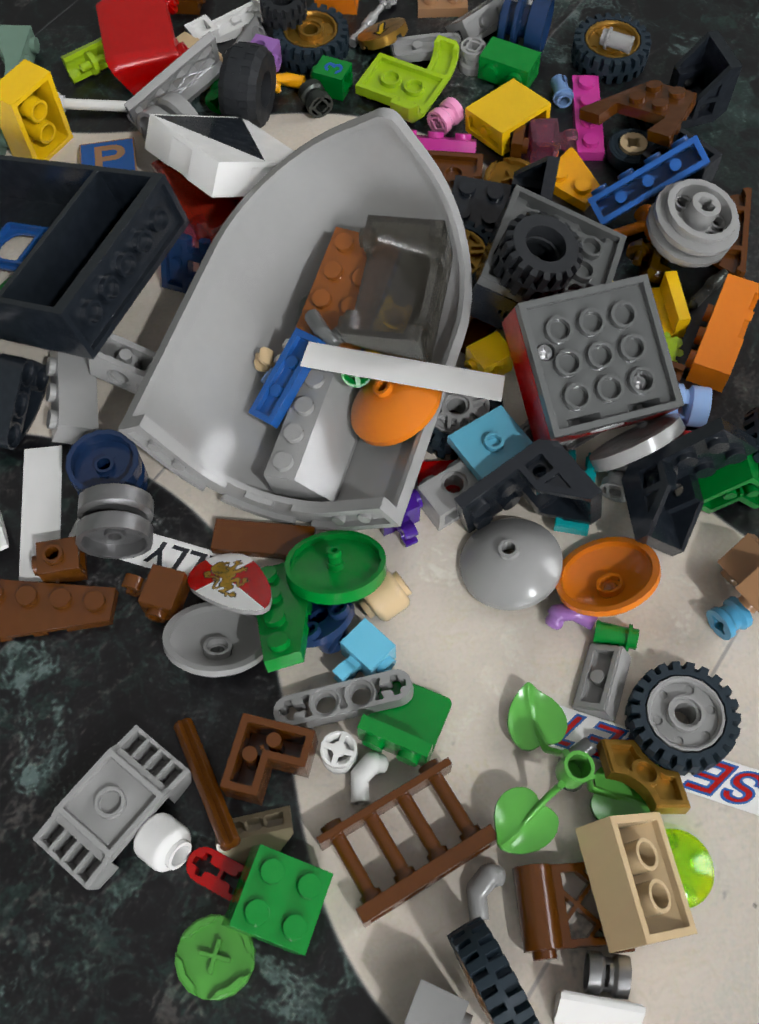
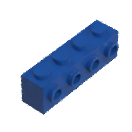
(648, 181)

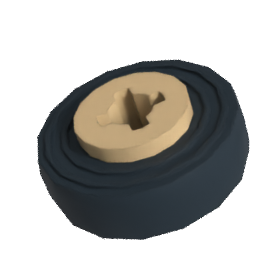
(626, 148)

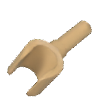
(264, 359)

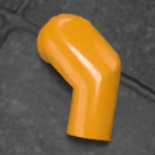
(288, 80)

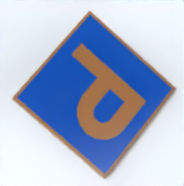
(111, 154)

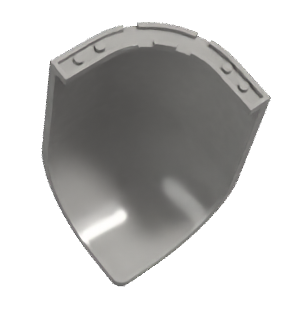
(248, 297)

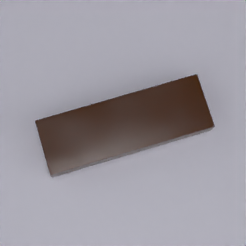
(257, 538)

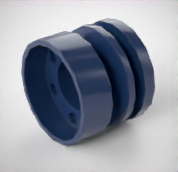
(526, 21)

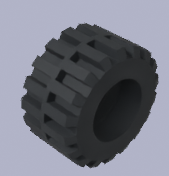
(548, 240)

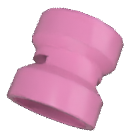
(446, 115)

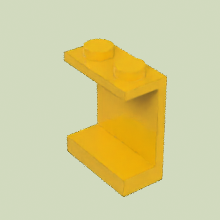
(502, 112)
(672, 305)

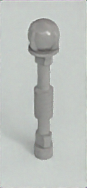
(370, 20)

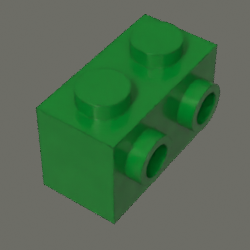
(506, 60)

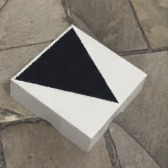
(215, 152)

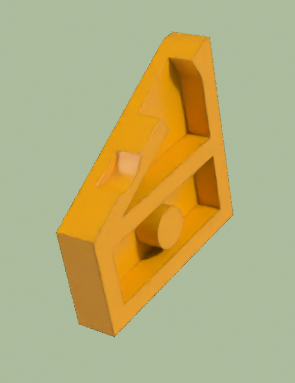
(574, 180)

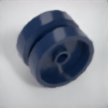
(104, 459)

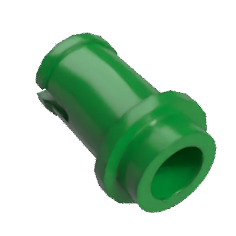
(616, 635)

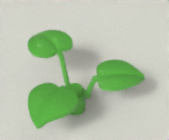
(522, 819)

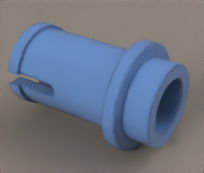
(562, 94)

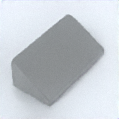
(602, 681)

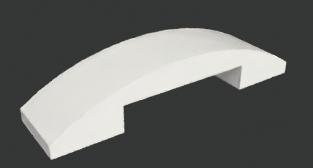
(226, 26)

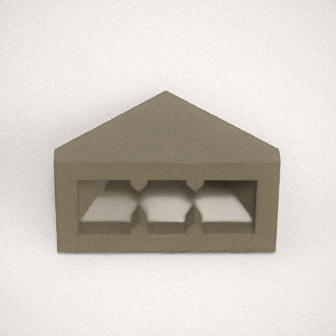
(268, 828)

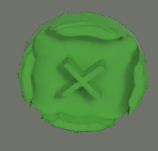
(214, 959)

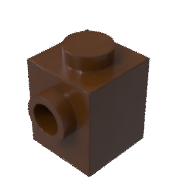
(60, 561)

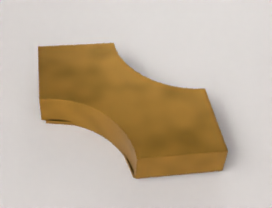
(658, 787)

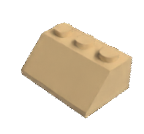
(635, 881)

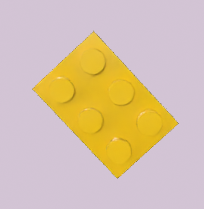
(32, 113)

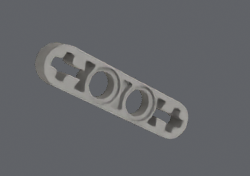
(343, 693)

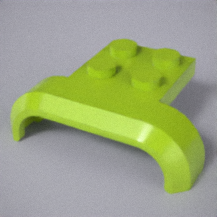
(407, 86)

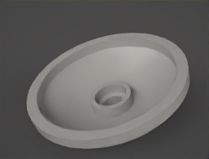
(516, 578)
(212, 641)

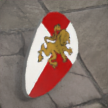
(232, 584)

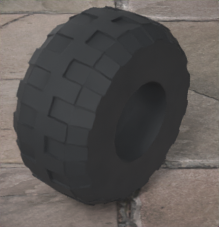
(247, 83)

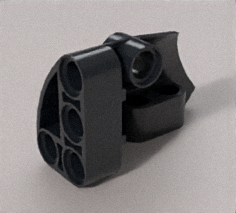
(21, 396)

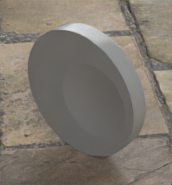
(637, 442)

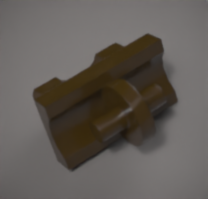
(647, 259)

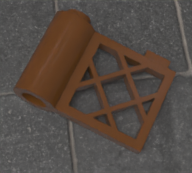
(544, 910)

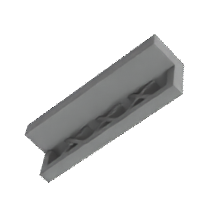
(479, 21)

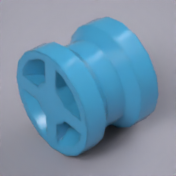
(729, 618)

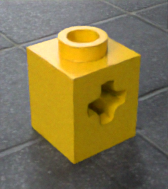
(489, 355)

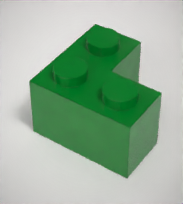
(731, 485)

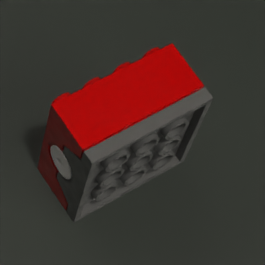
(592, 360)

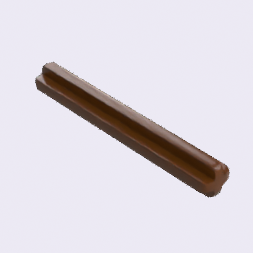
(207, 784)

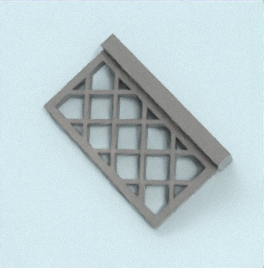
(186, 76)

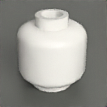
(163, 842)

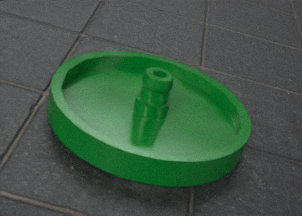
(335, 567)

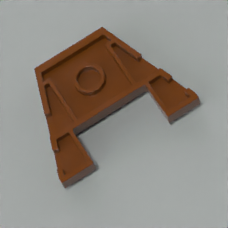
(649, 102)

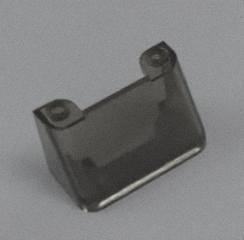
(400, 287)

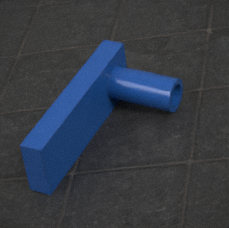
(283, 380)

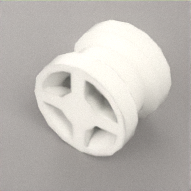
(340, 744)

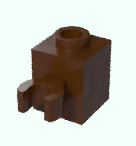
(160, 594)

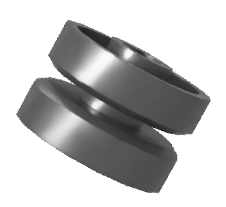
(115, 521)

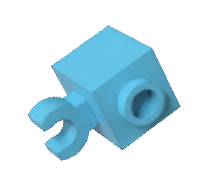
(365, 651)

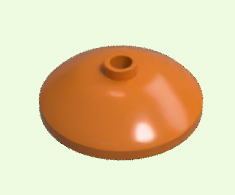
(392, 412)
(608, 576)

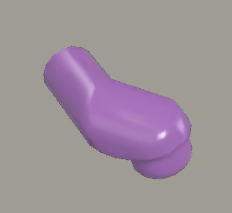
(560, 613)

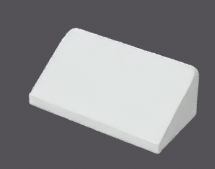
(591, 1009)

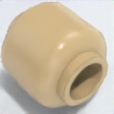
(388, 599)

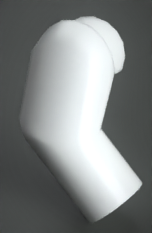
(363, 772)

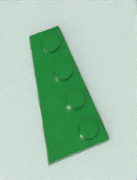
(285, 625)

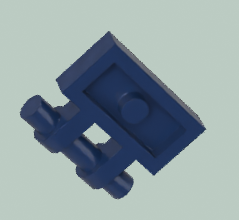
(178, 264)

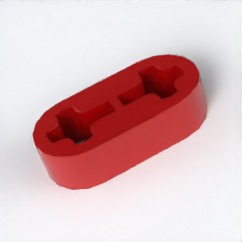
(209, 881)

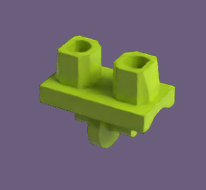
(85, 61)

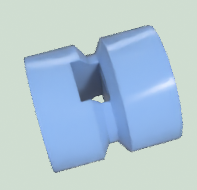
(696, 405)

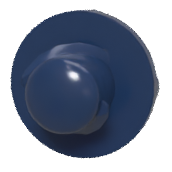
(329, 626)

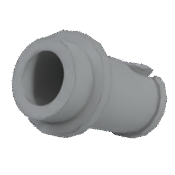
(616, 40)

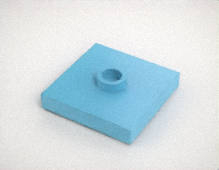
(488, 442)

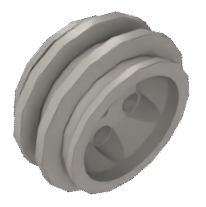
(693, 223)

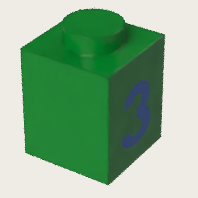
(334, 76)

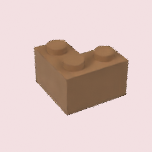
(742, 568)

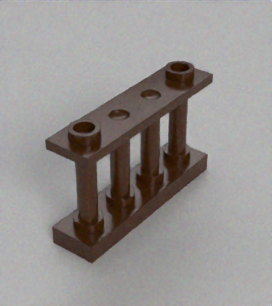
(407, 879)

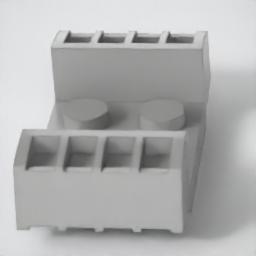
(111, 806)

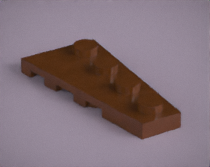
(51, 607)

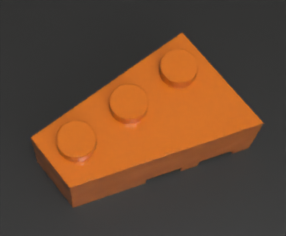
(723, 334)

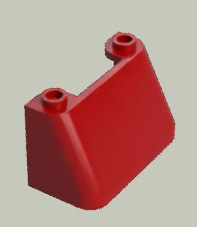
(138, 39)

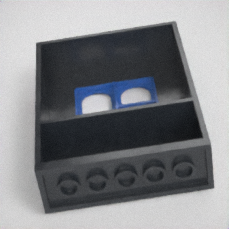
(91, 249)

